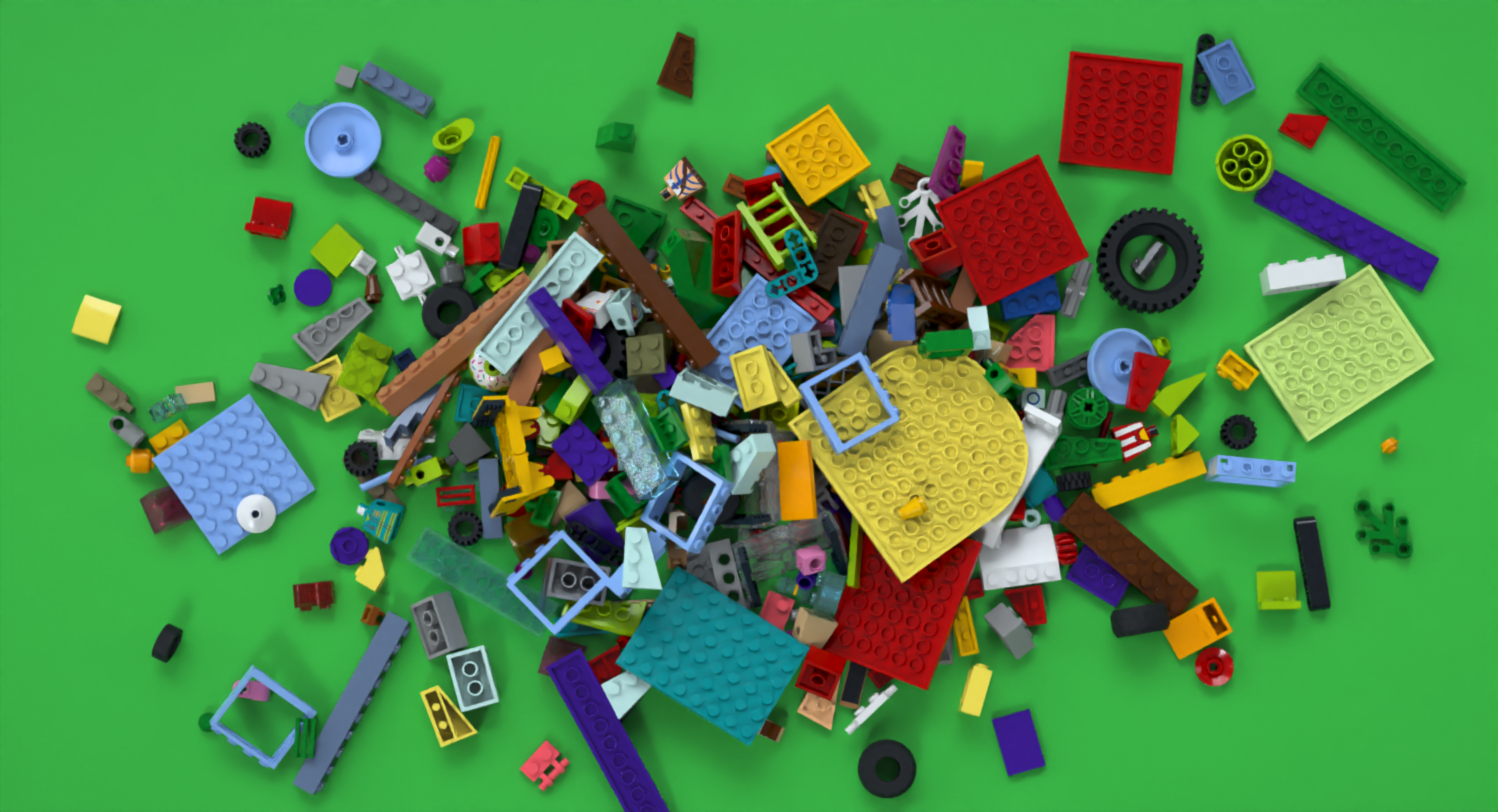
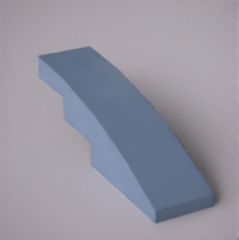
(891, 233)
(410, 417)
(489, 489)

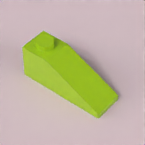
(1172, 396)
(573, 401)

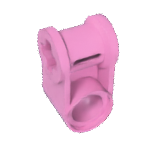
(255, 691)

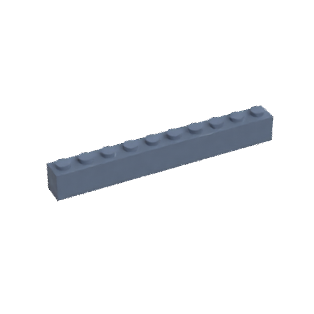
(351, 703)

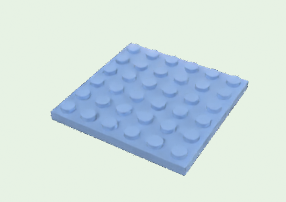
(225, 463)

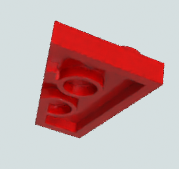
(1144, 380)

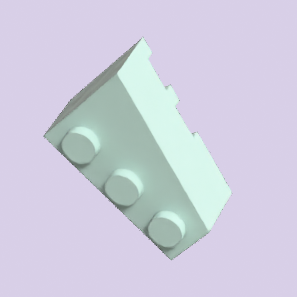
(704, 392)

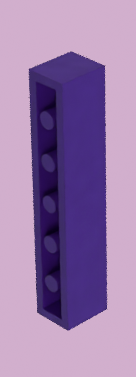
(569, 340)

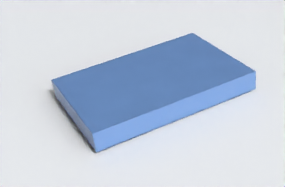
(1226, 71)

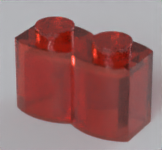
(314, 594)

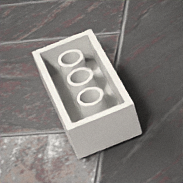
(1302, 275)

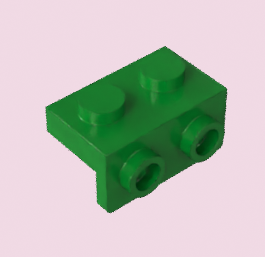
(668, 430)

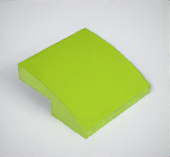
(336, 250)

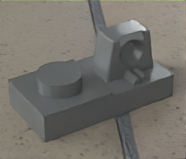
(1146, 266)

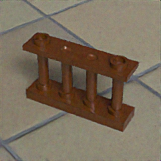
(933, 299)

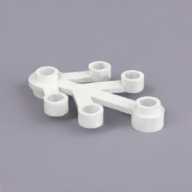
(921, 209)

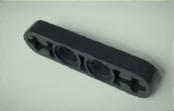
(1198, 70)
(597, 544)

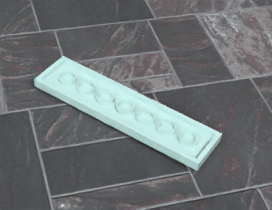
(519, 325)

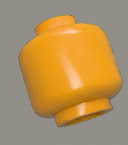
(140, 460)

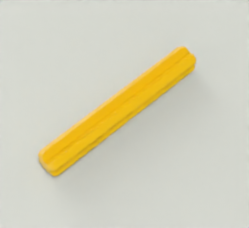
(487, 173)

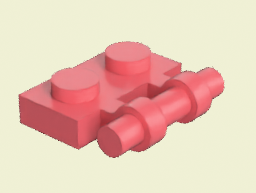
(540, 761)

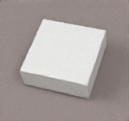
(363, 263)

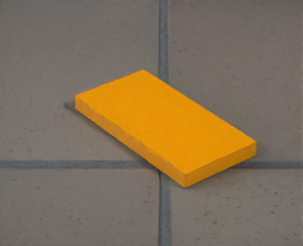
(796, 480)

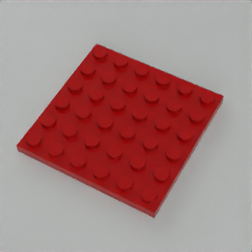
(1120, 113)
(1011, 230)

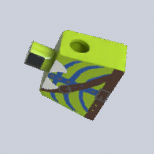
(434, 470)

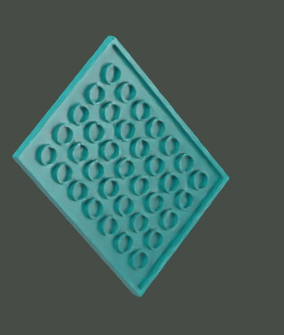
(712, 656)

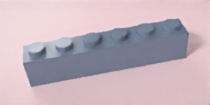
(869, 300)

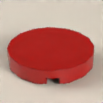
(587, 196)

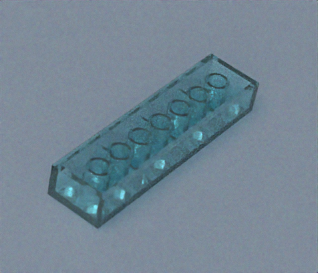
(480, 580)

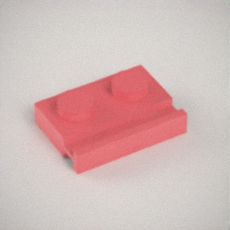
(776, 609)

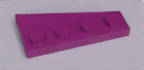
(948, 167)

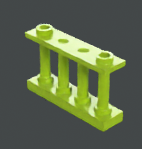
(768, 242)

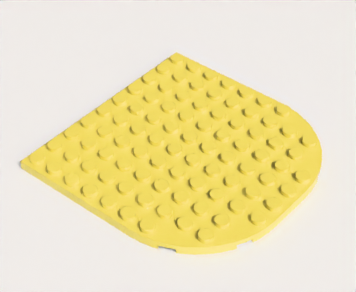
(951, 447)

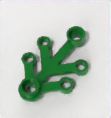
(1385, 531)

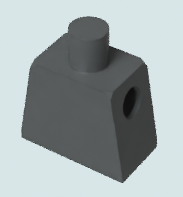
(467, 447)

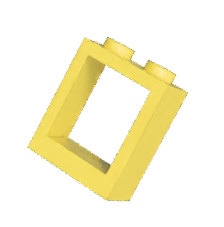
(975, 690)

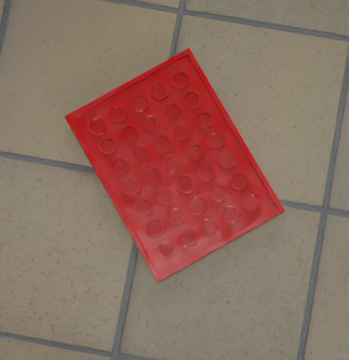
(905, 624)

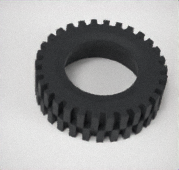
(1170, 230)

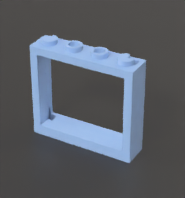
(823, 420)
(1250, 471)
(709, 515)
(658, 545)
(529, 563)
(250, 749)

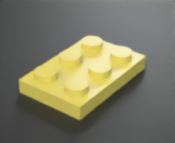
(755, 378)
(337, 399)
(700, 432)

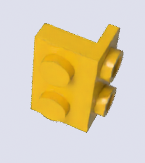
(1236, 370)

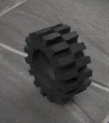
(248, 129)
(1249, 428)
(358, 447)
(1074, 481)
(457, 520)

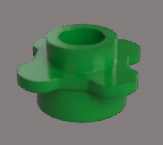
(276, 295)

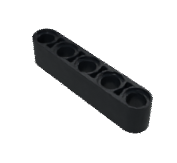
(521, 227)
(1311, 563)

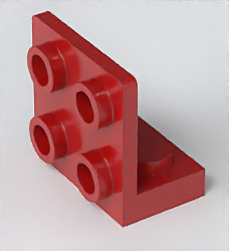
(270, 218)

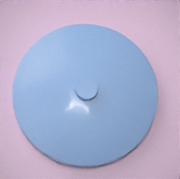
(343, 140)
(1112, 360)

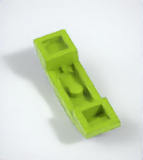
(550, 200)

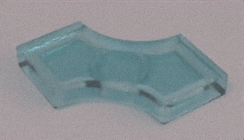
(302, 114)
(466, 478)

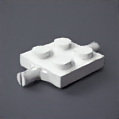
(411, 275)
(863, 713)

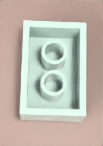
(473, 678)

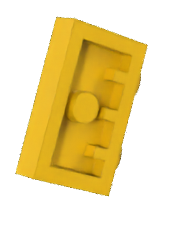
(169, 436)

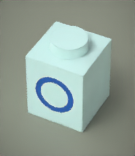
(1034, 397)

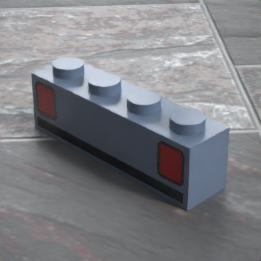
(397, 90)

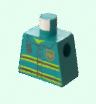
(382, 519)

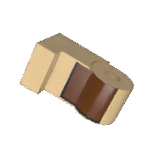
(771, 731)

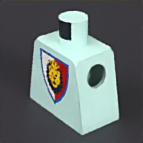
(625, 310)

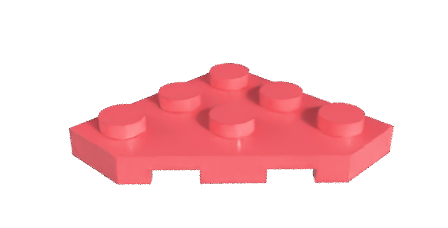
(1033, 344)

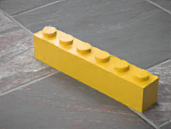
(1149, 480)

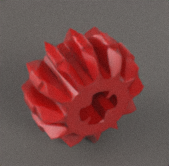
(1066, 548)

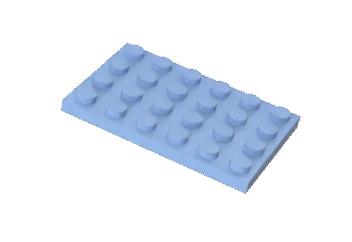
(752, 322)

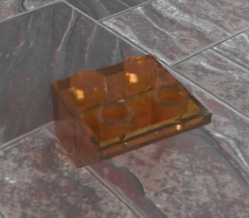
(526, 537)

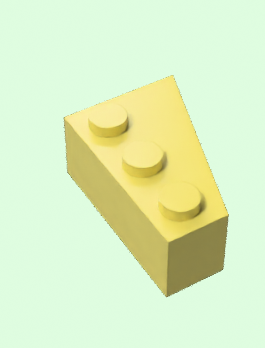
(445, 717)

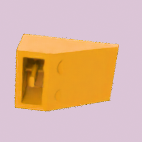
(1197, 628)

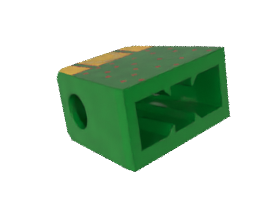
(1002, 380)

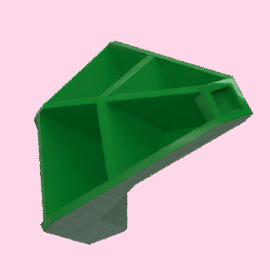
(691, 270)

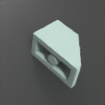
(980, 327)

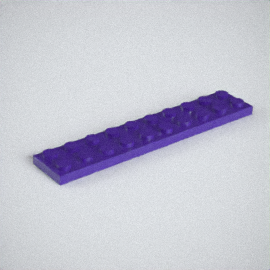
(1347, 230)
(605, 734)

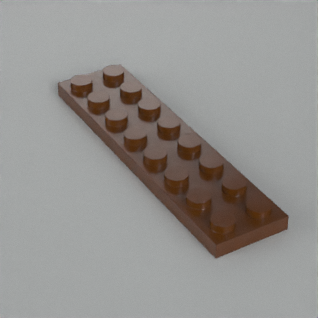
(1127, 554)

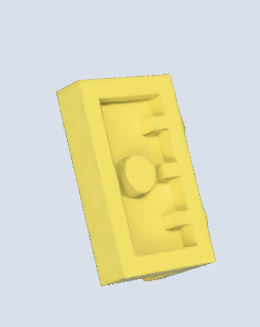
(874, 197)

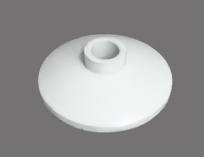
(266, 511)

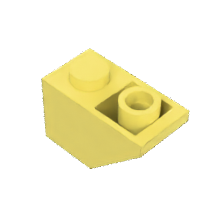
(374, 571)

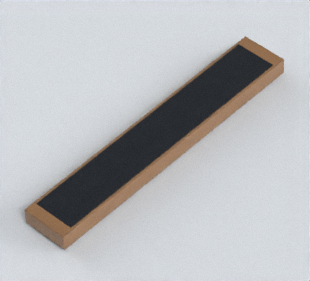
(853, 685)

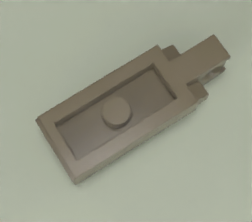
(109, 393)

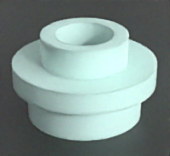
(1035, 514)

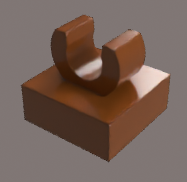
(370, 615)

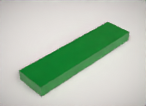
(639, 235)

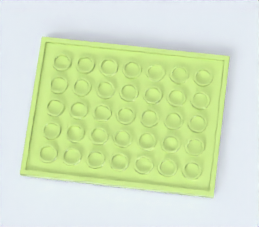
(1338, 353)

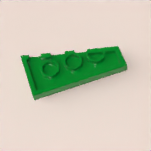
(1082, 451)

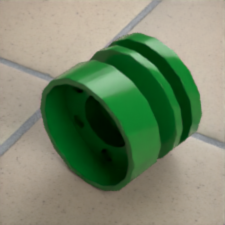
(1075, 406)

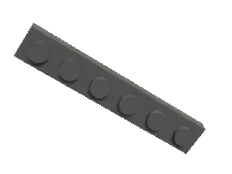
(407, 201)

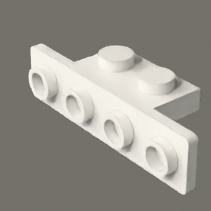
(386, 452)

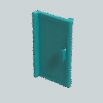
(1040, 488)

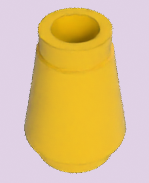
(913, 508)

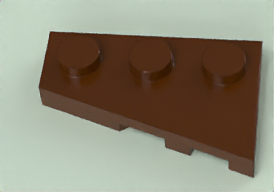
(678, 66)

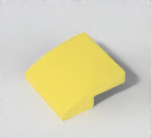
(96, 319)

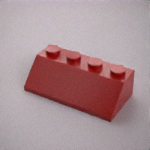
(727, 254)

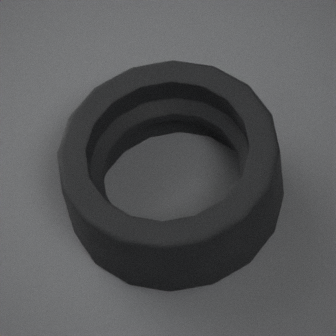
(167, 643)

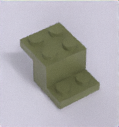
(648, 350)

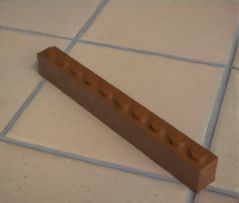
(650, 288)

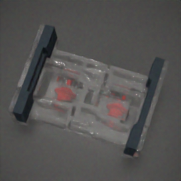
(763, 504)
(774, 551)

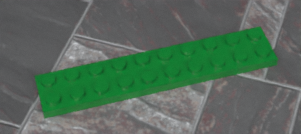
(1381, 137)

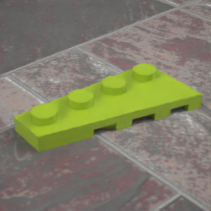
(612, 617)

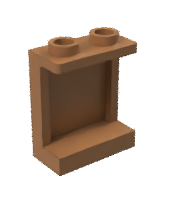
(677, 557)

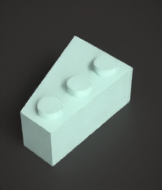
(749, 460)
(639, 562)
(624, 692)

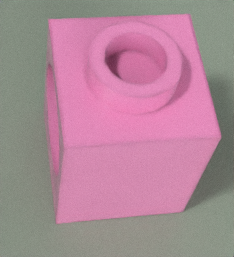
(811, 559)

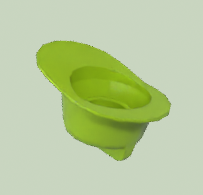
(453, 137)

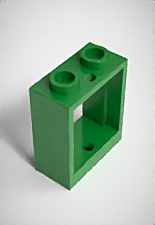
(946, 344)
(622, 497)

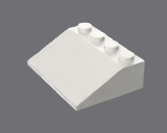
(1022, 559)

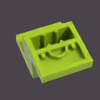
(364, 366)

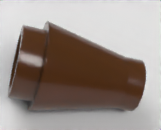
(373, 291)

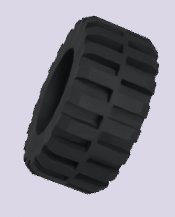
(618, 358)

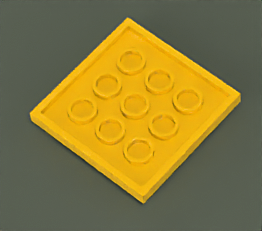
(818, 155)

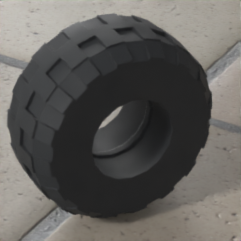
(438, 300)
(693, 503)
(1140, 620)
(905, 775)

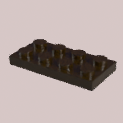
(834, 245)

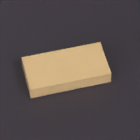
(197, 393)

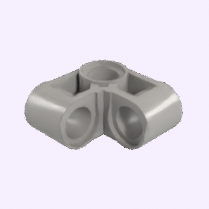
(129, 433)

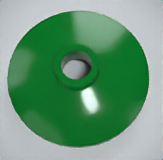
(545, 227)

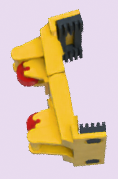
(514, 426)

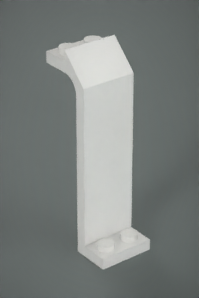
(1041, 433)

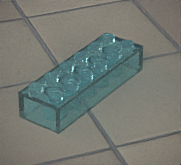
(627, 427)

